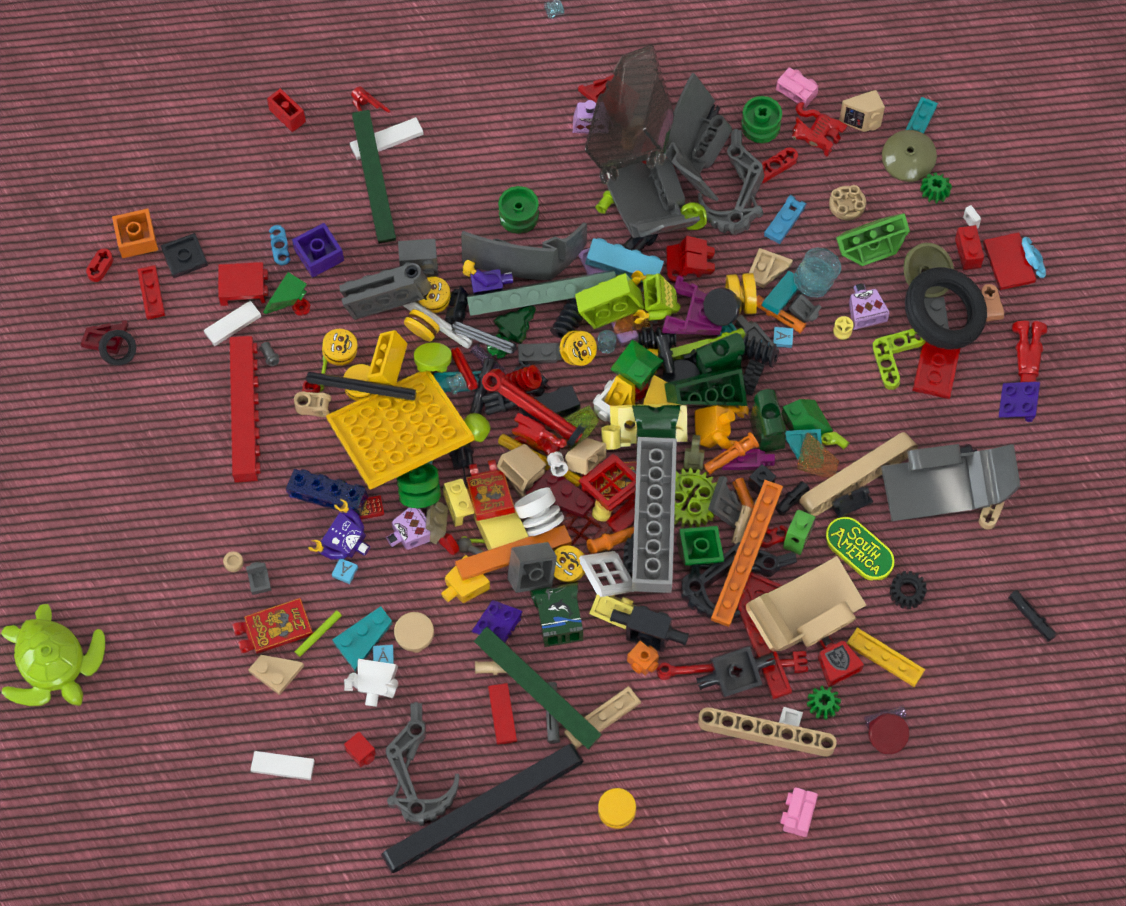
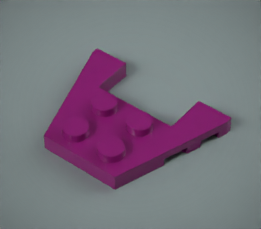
(696, 320)

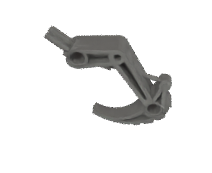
(745, 165)
(406, 745)

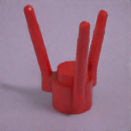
(362, 97)

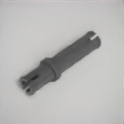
(552, 724)

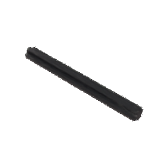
(360, 385)

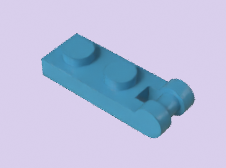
(784, 220)

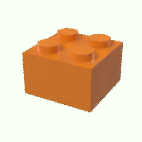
(135, 233)

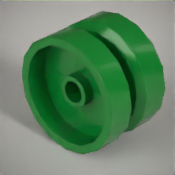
(761, 119)
(518, 209)
(419, 487)

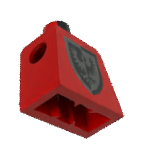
(838, 661)

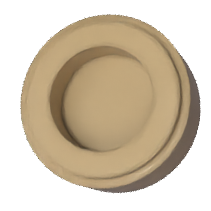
(233, 561)

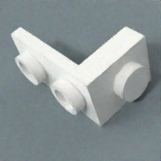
(600, 407)

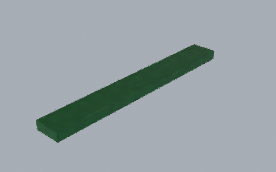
(373, 176)
(538, 688)

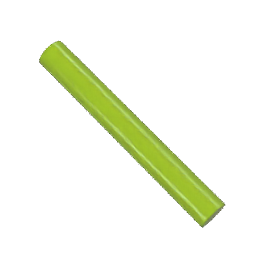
(318, 633)

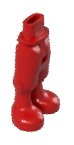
(1029, 354)

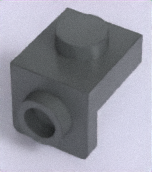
(804, 309)
(258, 578)

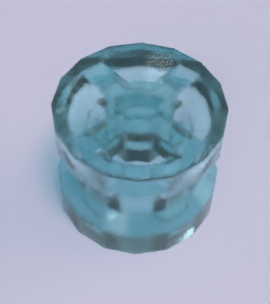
(554, 8)
(609, 338)
(456, 383)

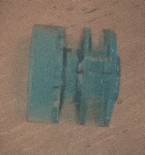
(817, 272)

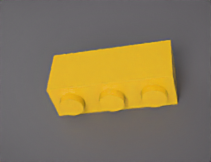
(387, 358)

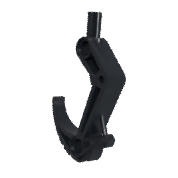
(700, 600)

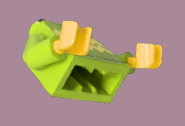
(658, 295)

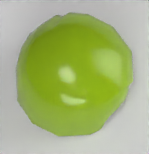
(694, 210)
(478, 426)

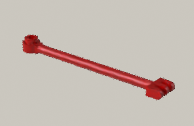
(672, 670)

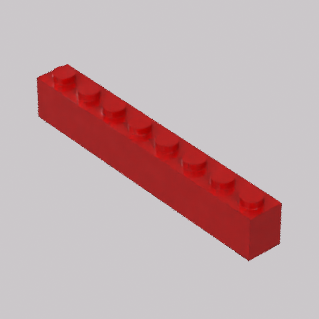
(243, 409)

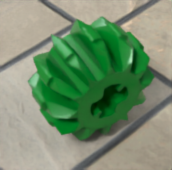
(935, 187)
(816, 704)

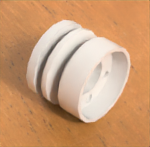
(539, 511)

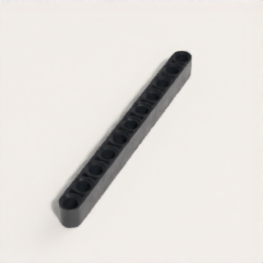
(481, 808)

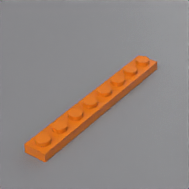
(746, 553)

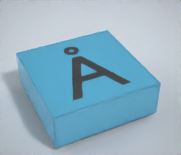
(783, 337)
(344, 571)
(383, 654)

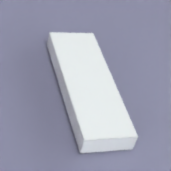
(232, 323)
(282, 765)

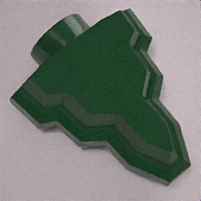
(515, 324)

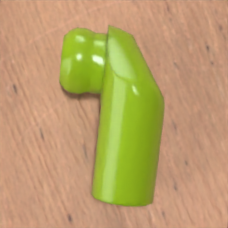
(834, 438)

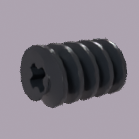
(567, 320)
(648, 338)
(759, 351)

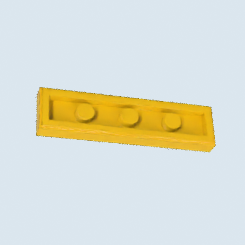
(885, 657)

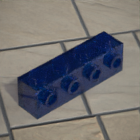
(326, 491)

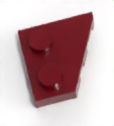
(94, 334)

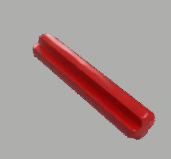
(464, 368)

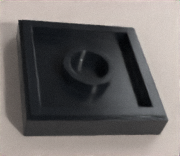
(184, 255)

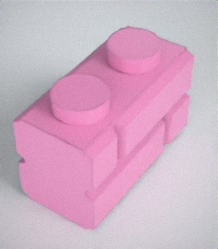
(797, 87)
(800, 812)

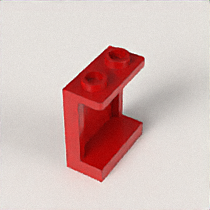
(242, 282)

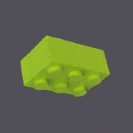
(609, 301)

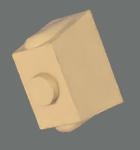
(522, 466)

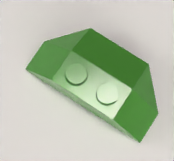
(874, 240)

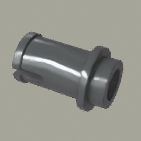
(271, 357)

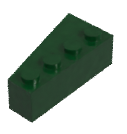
(711, 388)

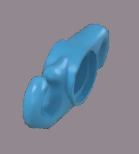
(279, 238)

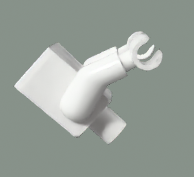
(374, 679)

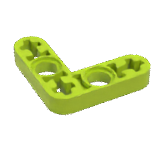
(890, 349)

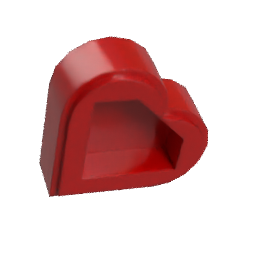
(449, 543)

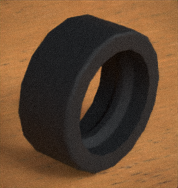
(131, 350)

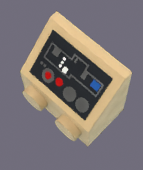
(863, 111)

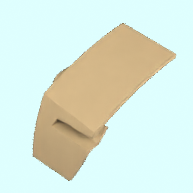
(807, 607)

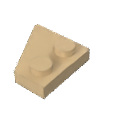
(768, 267)
(275, 672)

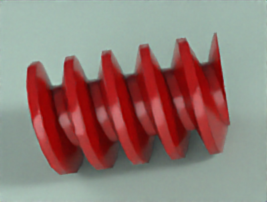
(526, 378)

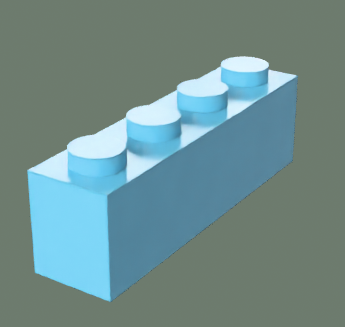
(621, 260)

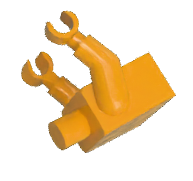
(714, 424)

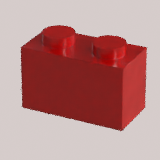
(286, 110)
(969, 247)

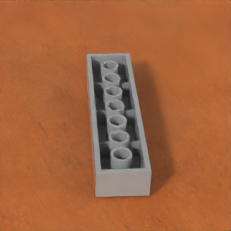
(654, 515)

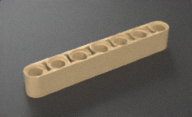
(857, 474)
(776, 728)

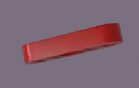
(779, 158)

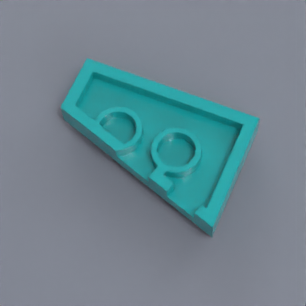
(361, 637)

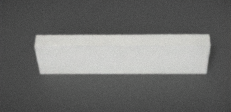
(393, 136)

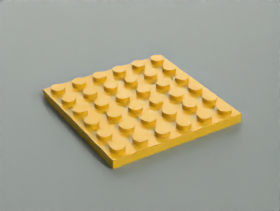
(397, 434)

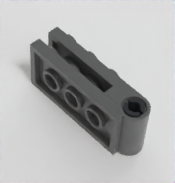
(384, 290)

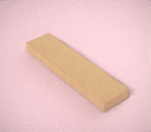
(609, 712)

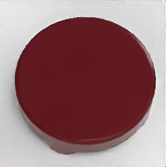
(888, 733)

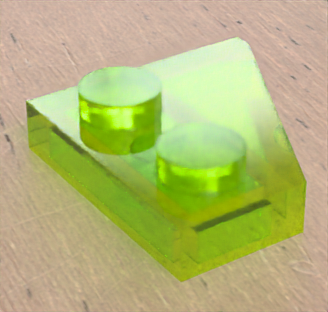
(587, 418)

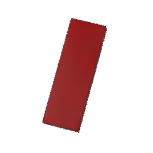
(151, 292)
(502, 713)

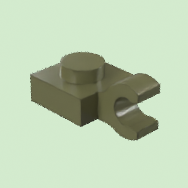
(694, 456)

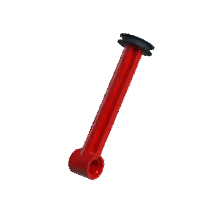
(532, 406)

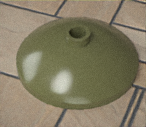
(906, 165)
(924, 257)

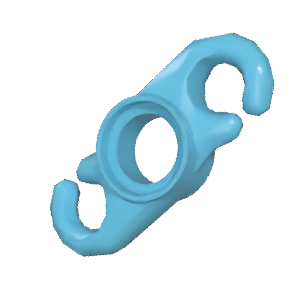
(1034, 257)

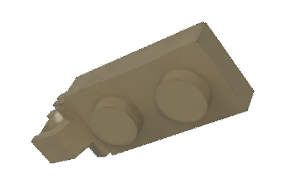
(436, 521)

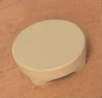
(847, 202)
(414, 631)

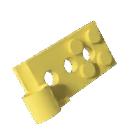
(618, 436)

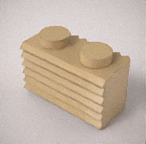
(585, 456)

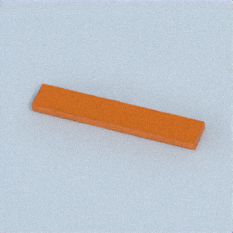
(500, 556)

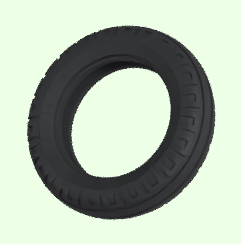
(927, 327)

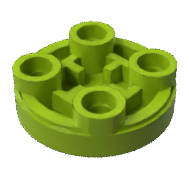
(432, 357)

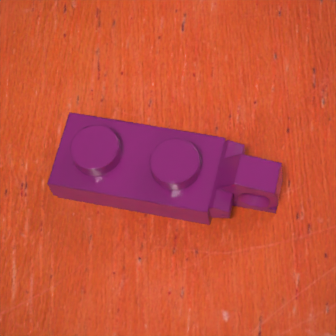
(750, 461)

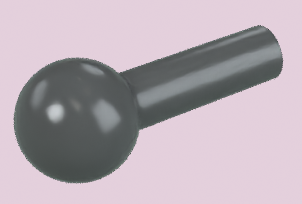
(466, 546)

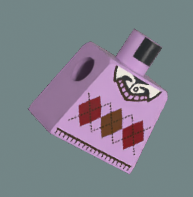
(583, 116)
(867, 307)
(409, 529)

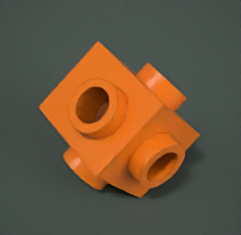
(643, 658)

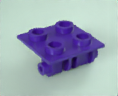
(1019, 400)
(500, 619)

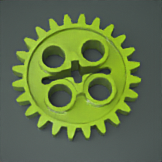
(697, 502)

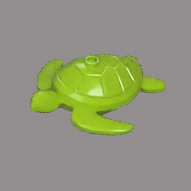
(50, 659)

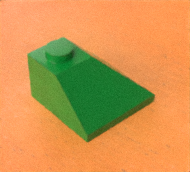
(286, 294)
(637, 364)
(805, 415)
(699, 545)

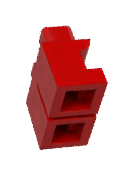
(694, 256)

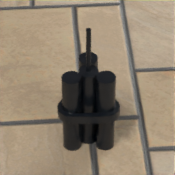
(497, 402)
(462, 458)

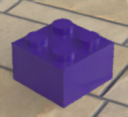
(318, 250)

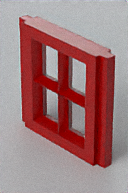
(600, 470)

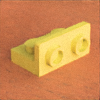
(457, 501)
(604, 606)

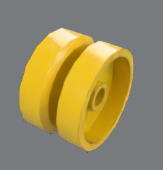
(745, 292)

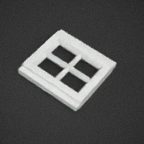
(601, 558)

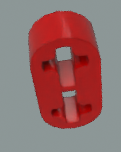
(97, 263)

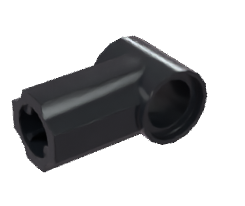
(639, 242)

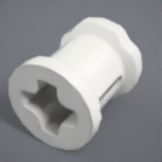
(557, 464)

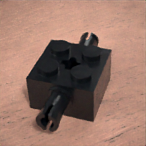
(649, 627)
(748, 676)

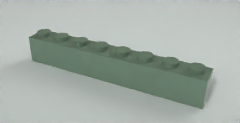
(534, 293)

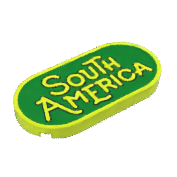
(859, 548)

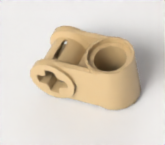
(315, 403)

